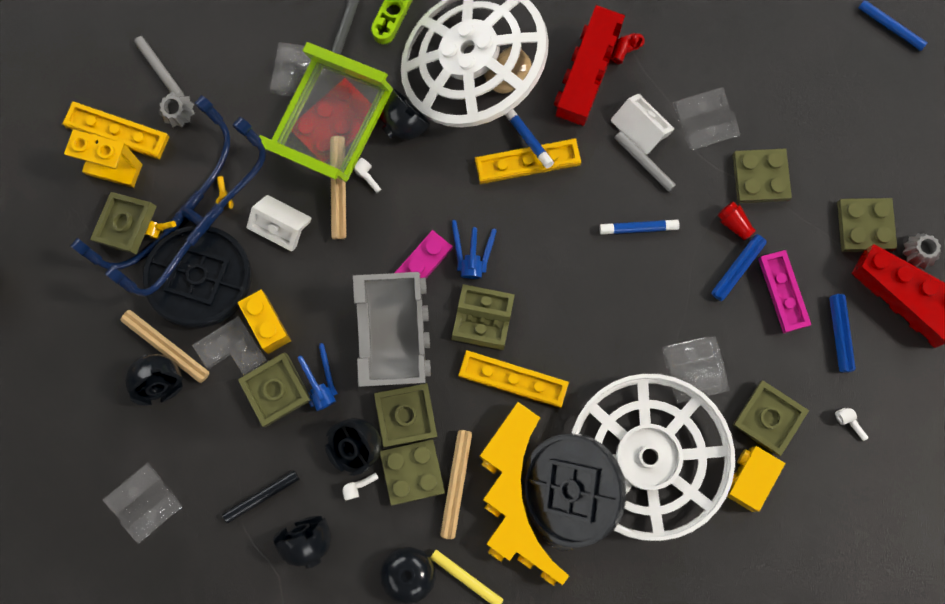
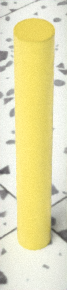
(466, 578)

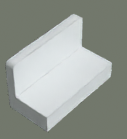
(641, 123)
(277, 222)

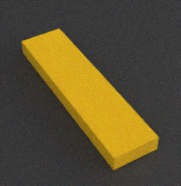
(133, 135)
(524, 161)
(513, 379)

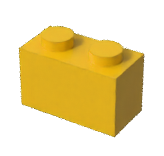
(264, 321)
(754, 478)

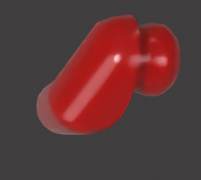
(626, 44)

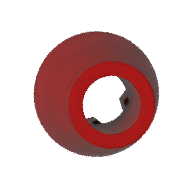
(736, 220)

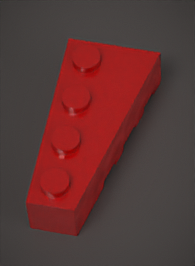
(589, 65)
(907, 291)

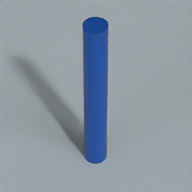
(892, 25)

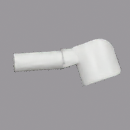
(361, 169)
(848, 415)
(350, 490)

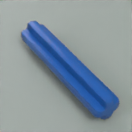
(739, 267)
(842, 333)

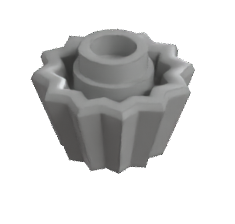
(176, 109)
(922, 250)

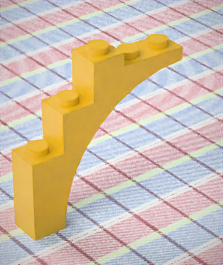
(514, 533)

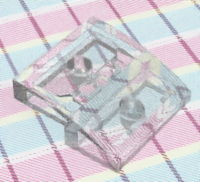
(706, 118)
(698, 364)
(142, 502)

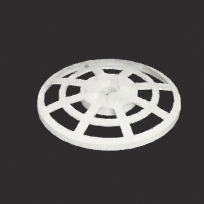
(477, 62)
(667, 449)

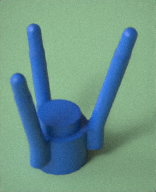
(472, 266)
(321, 395)

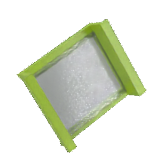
(330, 114)

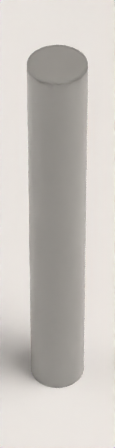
(157, 65)
(645, 161)

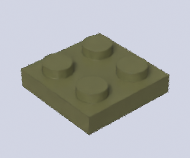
(762, 176)
(123, 222)
(866, 223)
(274, 389)
(405, 415)
(770, 418)
(412, 472)

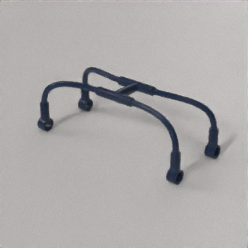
(186, 210)

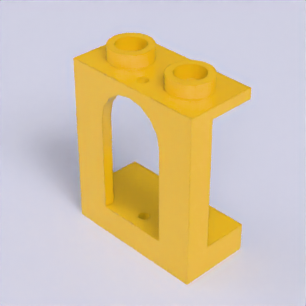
(104, 160)

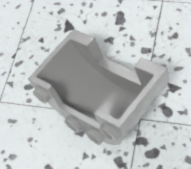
(391, 329)

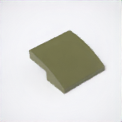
(483, 317)

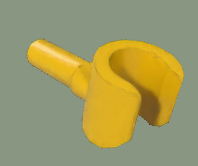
(222, 191)
(154, 228)

